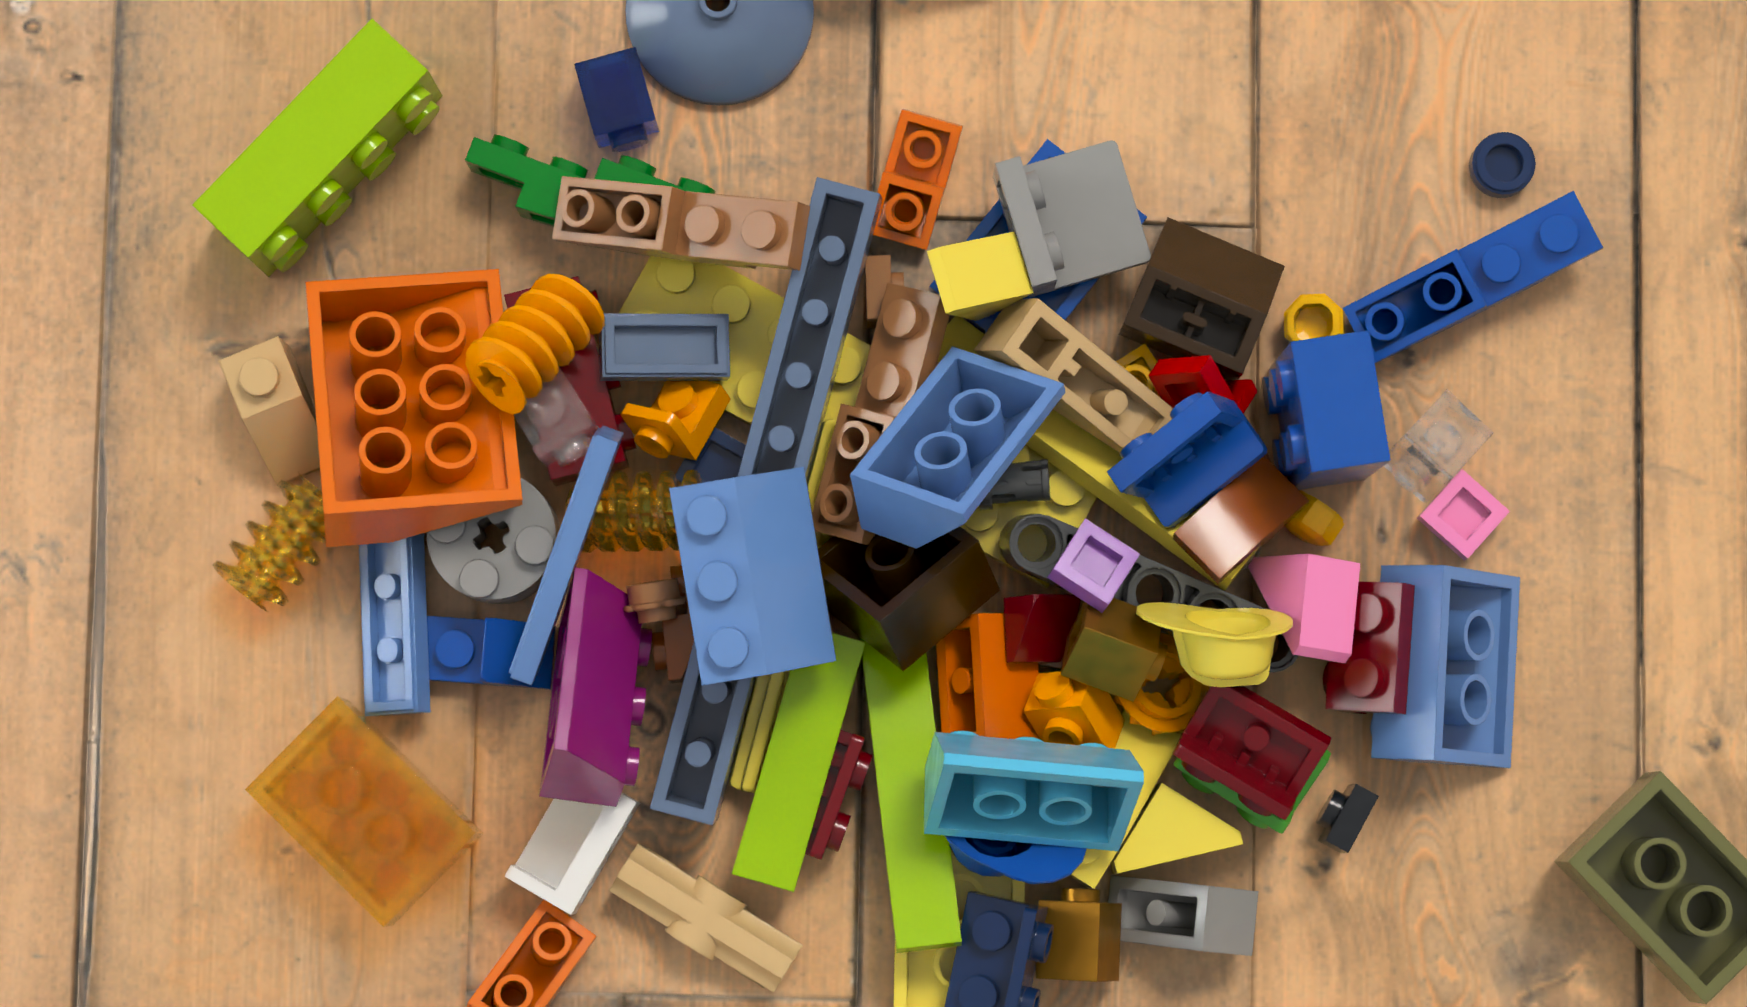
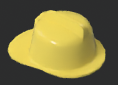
(1220, 644)

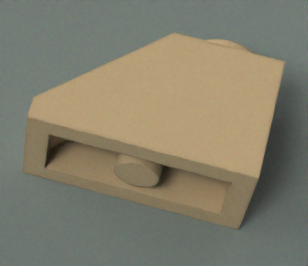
(275, 407)

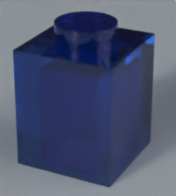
(617, 100)

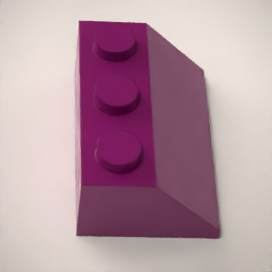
(594, 695)

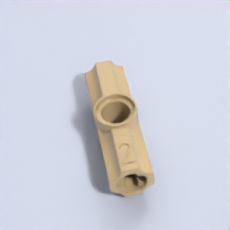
(705, 917)

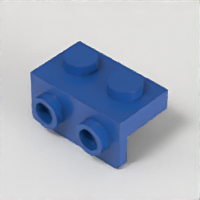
(1188, 457)

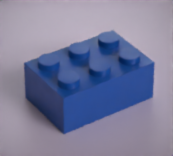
(1327, 411)

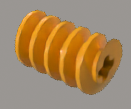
(533, 341)

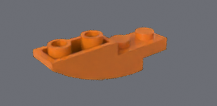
(535, 961)

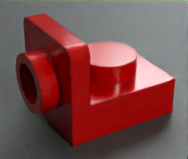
(1186, 376)

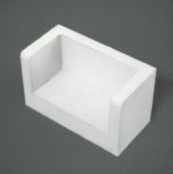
(571, 850)

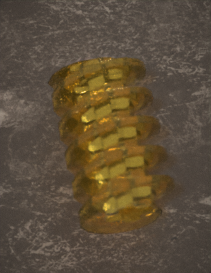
(636, 515)
(278, 545)

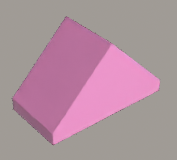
(1318, 597)

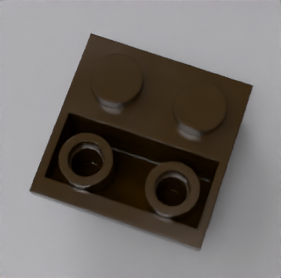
(1202, 298)

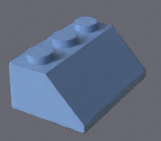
(949, 447)
(752, 575)
(1457, 669)

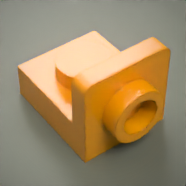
(678, 418)

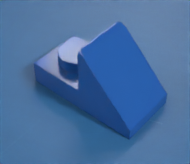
(480, 652)

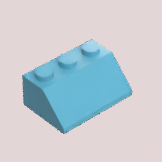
(1030, 790)

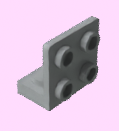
(1072, 216)

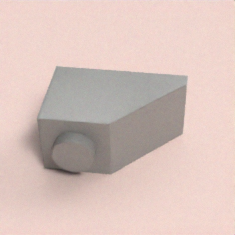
(1185, 915)

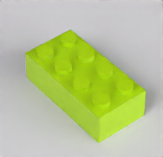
(321, 149)

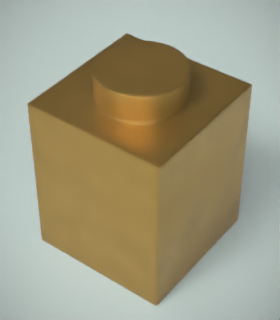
(1113, 649)
(1083, 937)

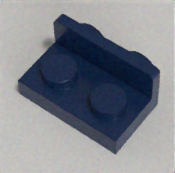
(999, 953)

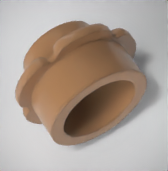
(654, 600)

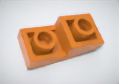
(916, 178)

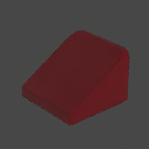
(1038, 626)

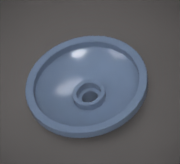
(722, 53)

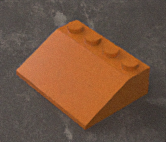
(395, 408)

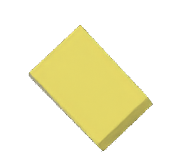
(980, 275)
(1172, 830)

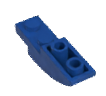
(1475, 277)

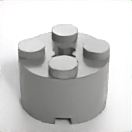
(502, 575)

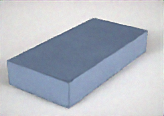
(664, 347)

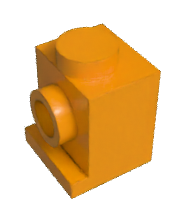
(1072, 712)

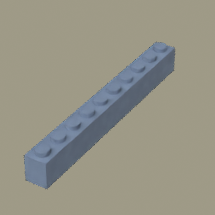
(780, 438)

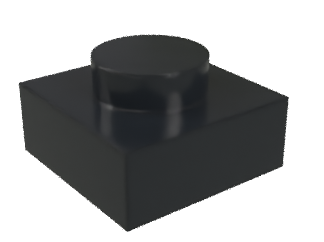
(1345, 816)

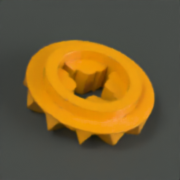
(1181, 702)

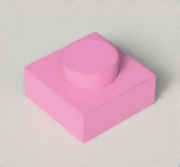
(1463, 514)

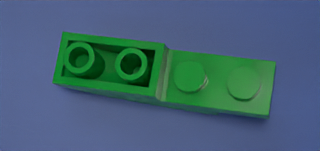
(540, 183)

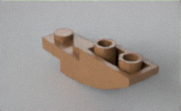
(681, 223)
(898, 363)

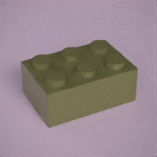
(1667, 884)

